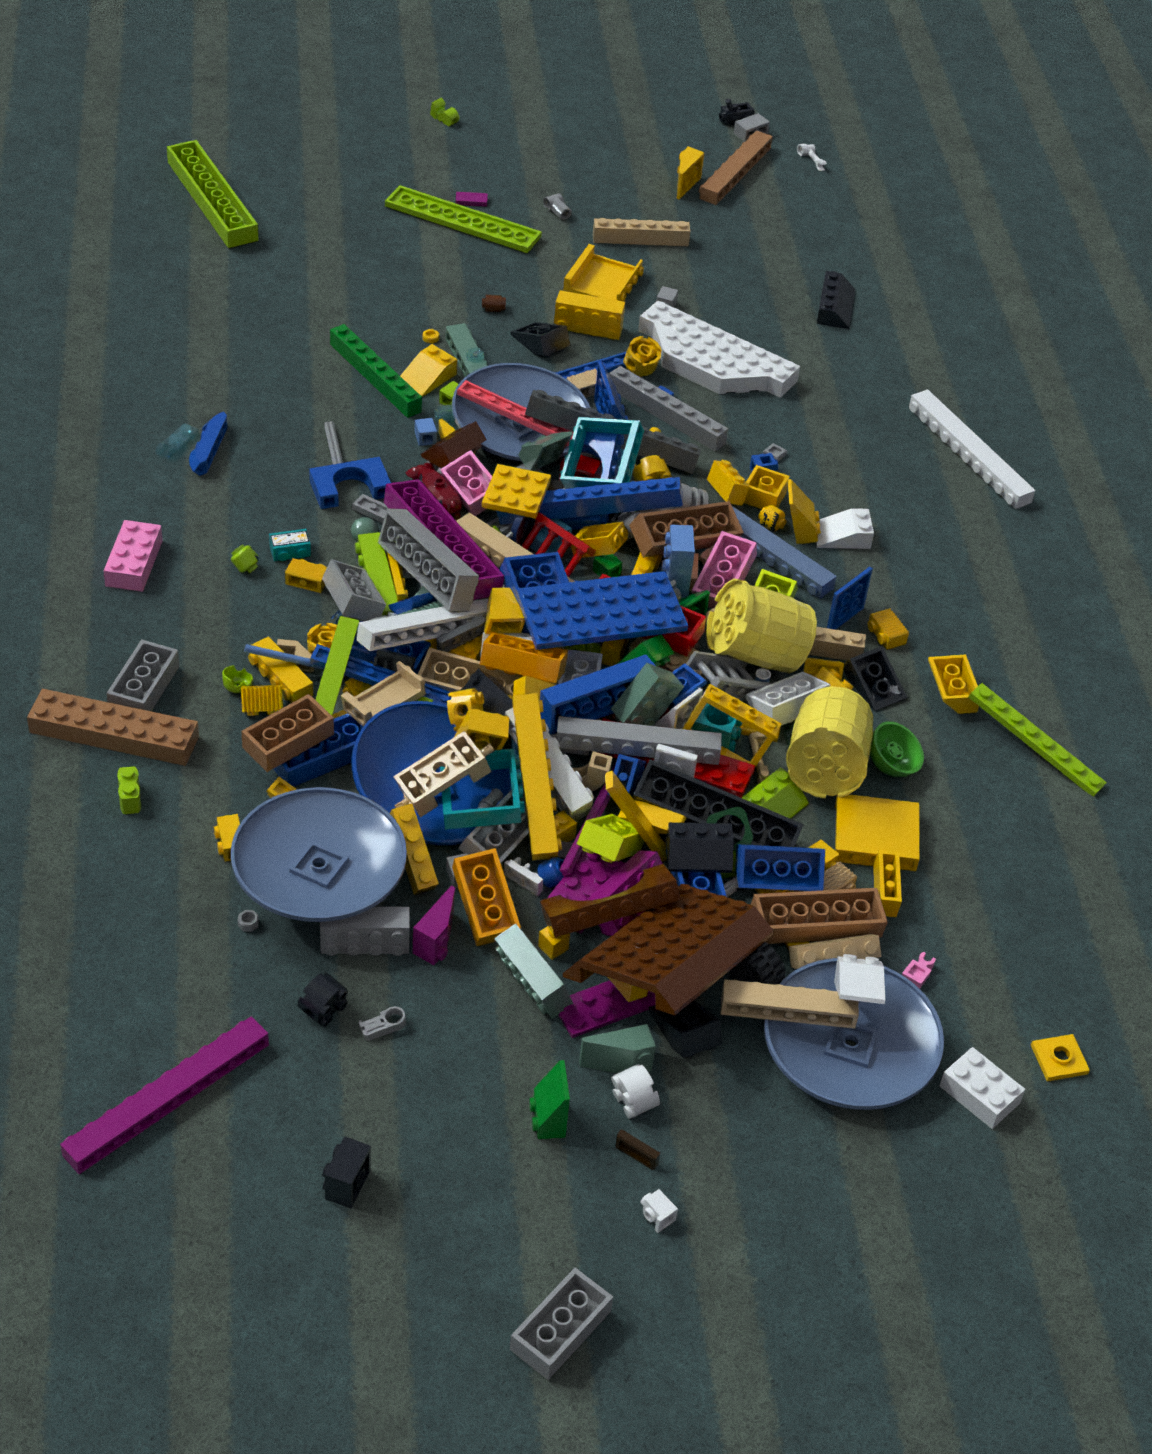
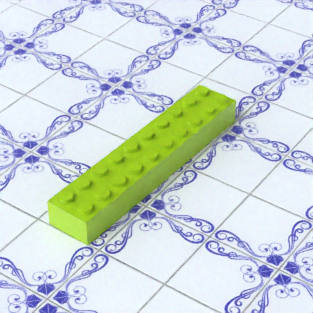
(212, 194)

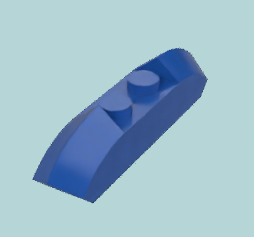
(206, 449)

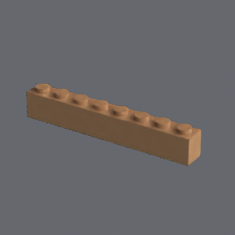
(735, 167)

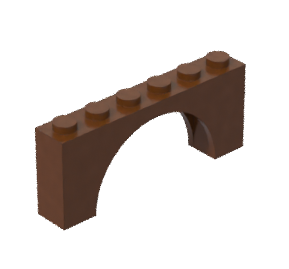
(653, 890)

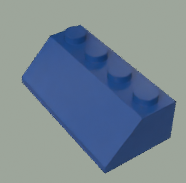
(780, 867)

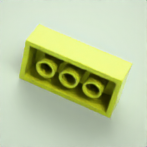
(610, 838)

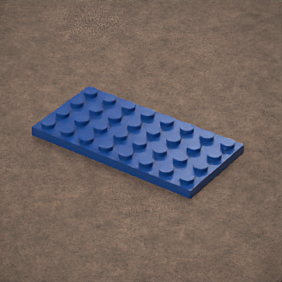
(601, 610)

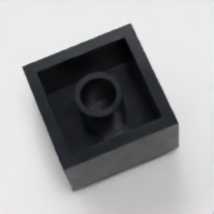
(347, 1172)

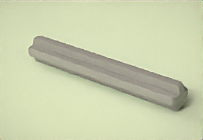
(333, 442)

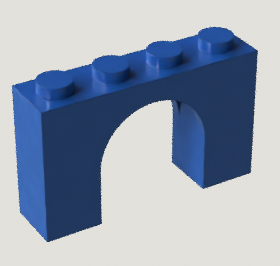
(369, 471)

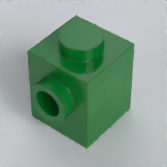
(607, 565)

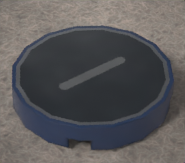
(521, 528)

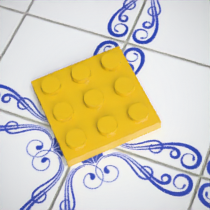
(516, 491)

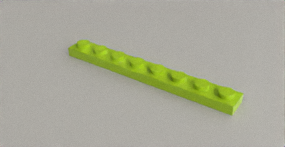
(1037, 740)

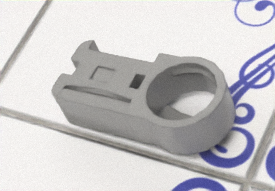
(379, 1026)

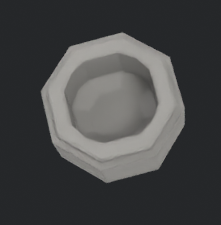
(248, 920)

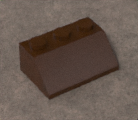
(455, 445)

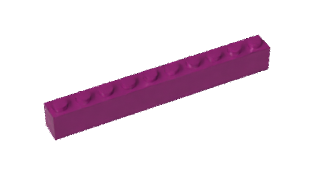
(164, 1095)

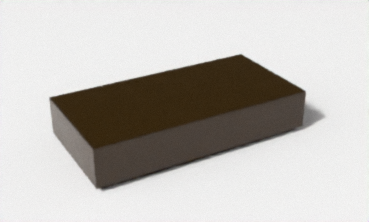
(637, 1150)

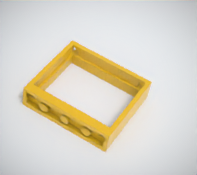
(741, 712)

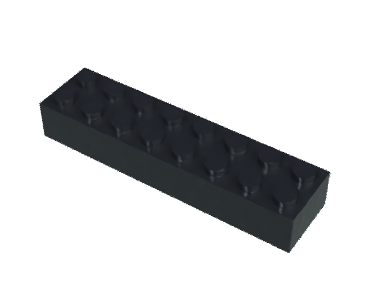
(699, 800)

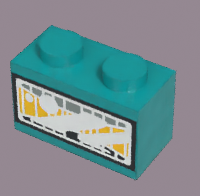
(290, 545)

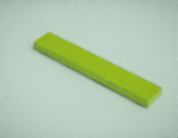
(337, 663)

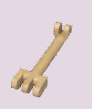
(755, 740)

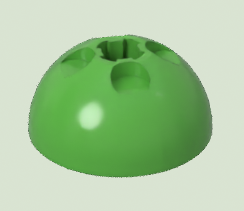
(896, 750)

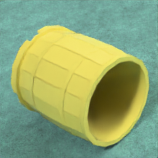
(761, 627)
(831, 742)

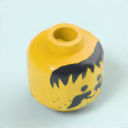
(772, 518)

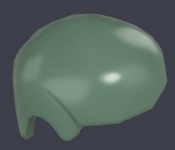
(363, 526)

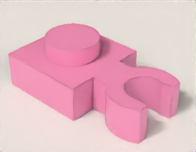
(919, 971)

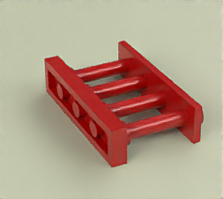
(568, 540)

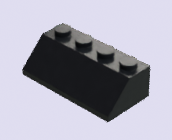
(836, 301)

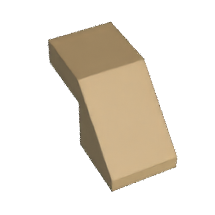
(295, 648)

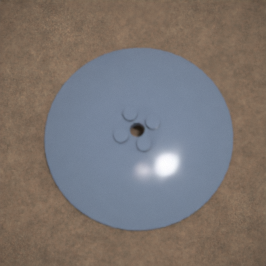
(516, 384)
(311, 826)
(893, 1052)

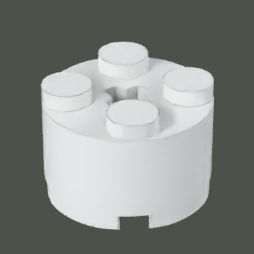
(635, 1090)

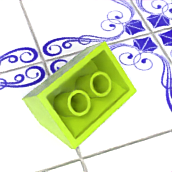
(778, 794)

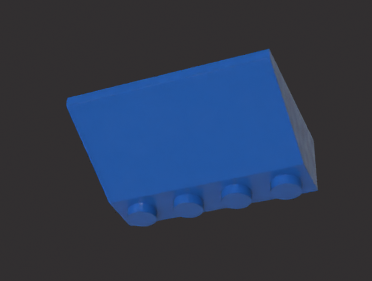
(606, 395)
(532, 572)

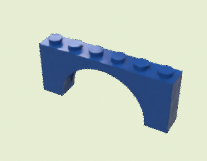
(607, 449)

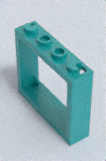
(601, 425)
(494, 815)

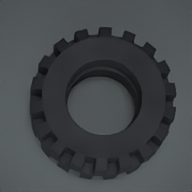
(760, 966)

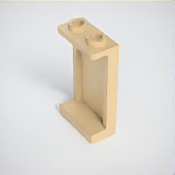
(395, 689)

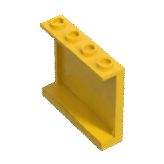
(602, 276)
(876, 824)

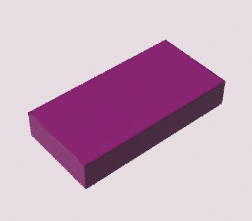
(471, 199)

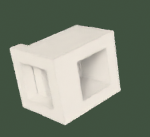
(659, 1209)

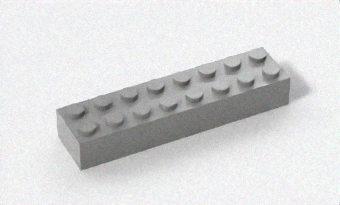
(428, 560)

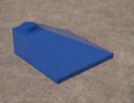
(849, 599)

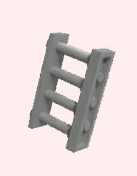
(723, 665)

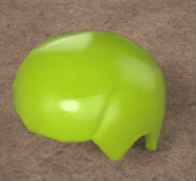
(233, 677)

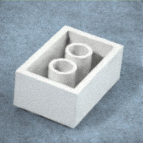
(982, 1087)

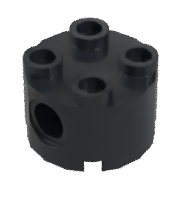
(323, 998)

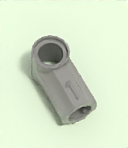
(557, 205)

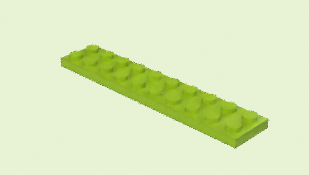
(463, 219)

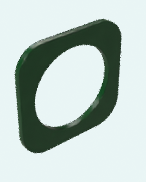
(740, 813)

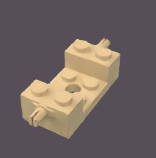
(422, 783)

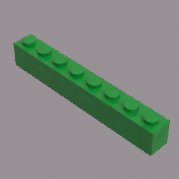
(376, 371)

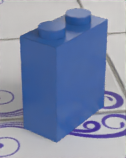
(629, 772)

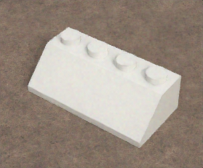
(785, 697)

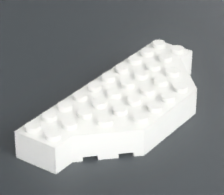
(714, 356)

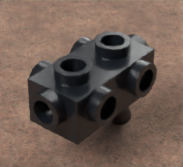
(735, 112)

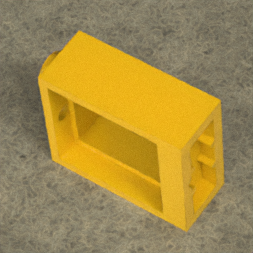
(603, 538)

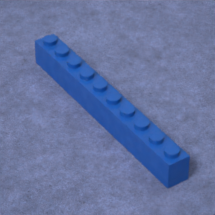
(607, 499)

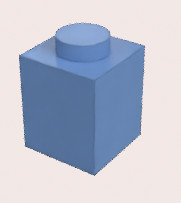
(425, 431)

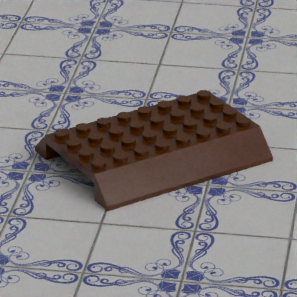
(678, 947)

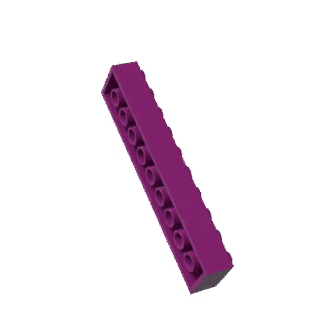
(428, 510)

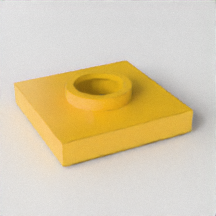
(1056, 1068)

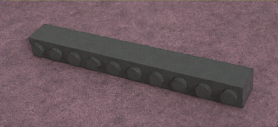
(565, 415)

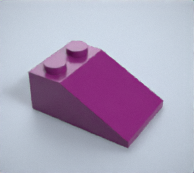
(433, 930)

